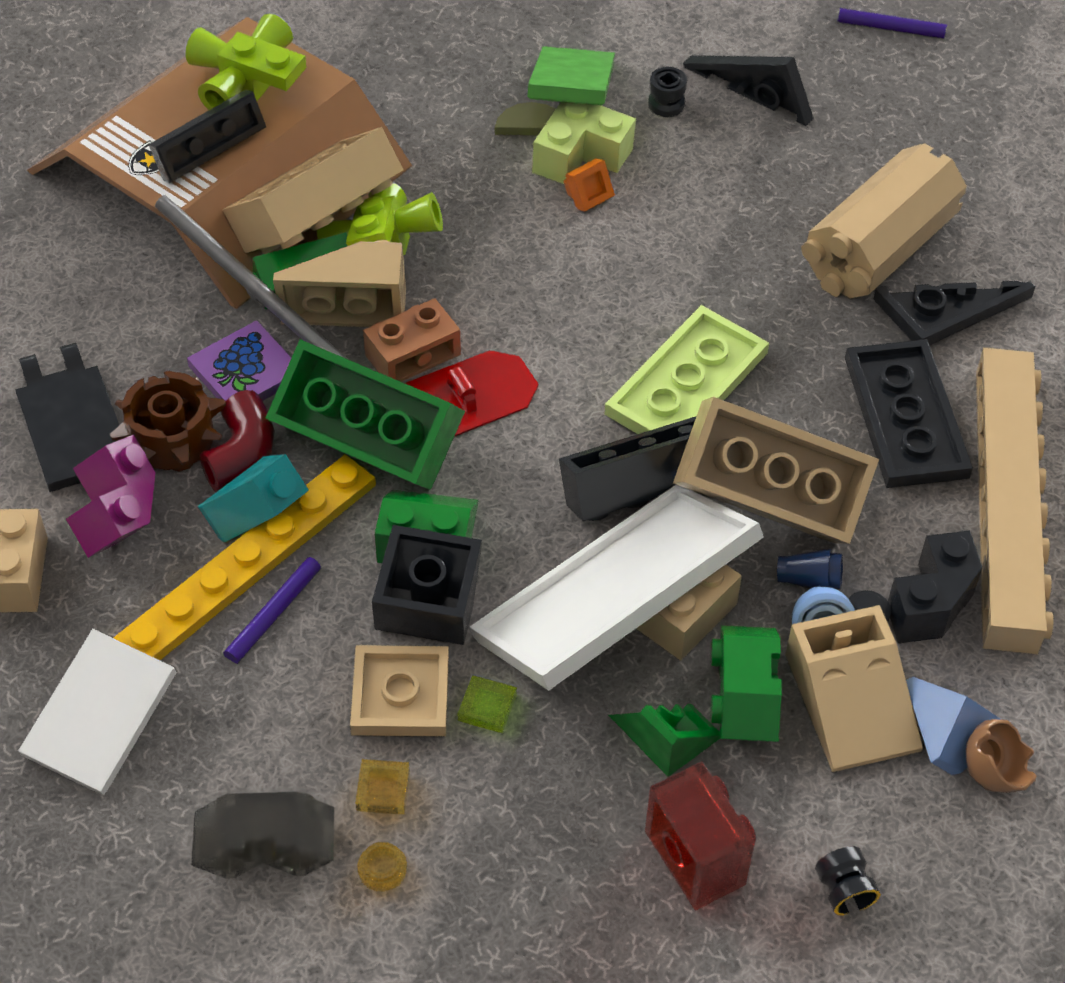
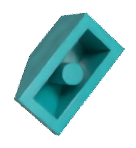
(253, 497)

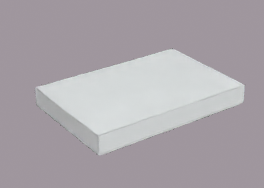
(97, 712)

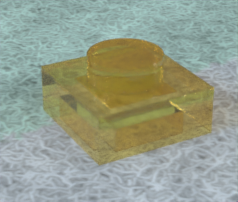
(382, 786)

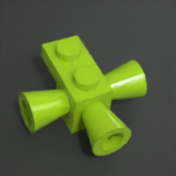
(246, 61)
(388, 218)

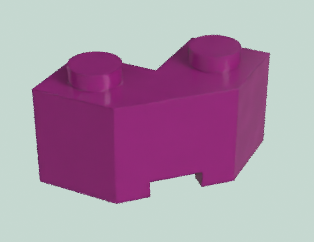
(120, 494)

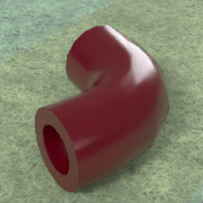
(249, 442)

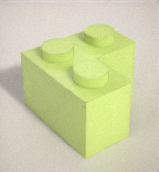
(582, 134)

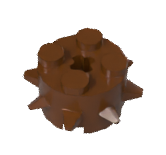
(169, 419)

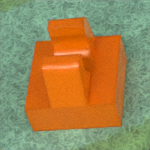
(589, 184)

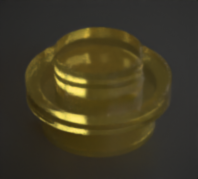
(382, 866)

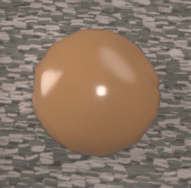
(999, 757)

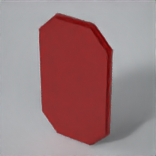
(483, 387)

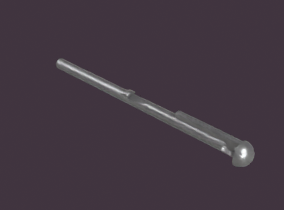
(254, 286)

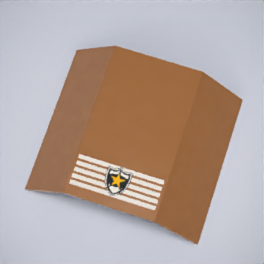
(299, 123)

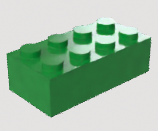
(365, 414)

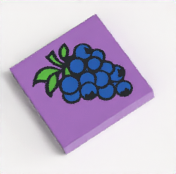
(242, 362)

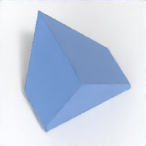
(945, 722)

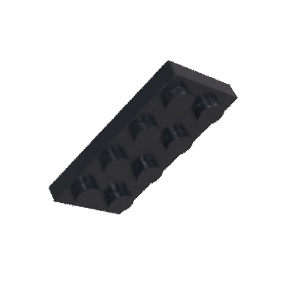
(907, 413)

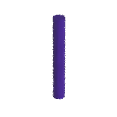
(892, 23)
(272, 610)

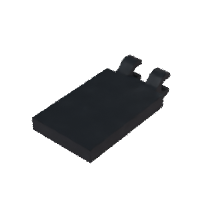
(65, 415)

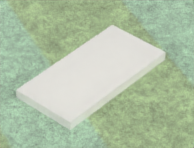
(614, 585)

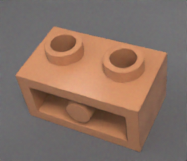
(412, 341)

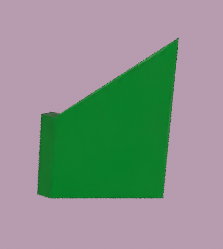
(669, 736)

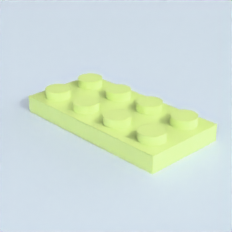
(698, 362)

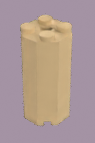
(884, 222)

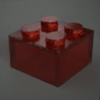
(700, 834)

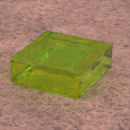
(487, 704)

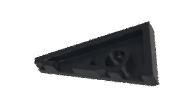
(759, 78)
(948, 308)

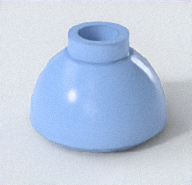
(820, 603)

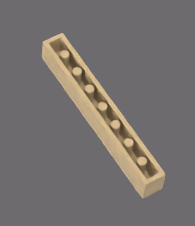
(1010, 503)

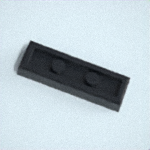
(207, 136)

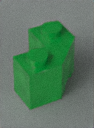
(749, 683)

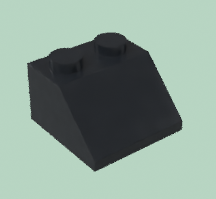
(427, 585)

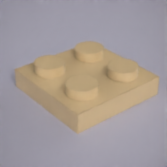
(400, 691)

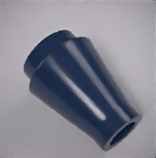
(811, 569)

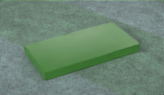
(571, 75)

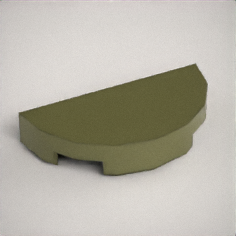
(523, 119)

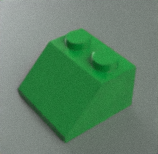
(423, 512)

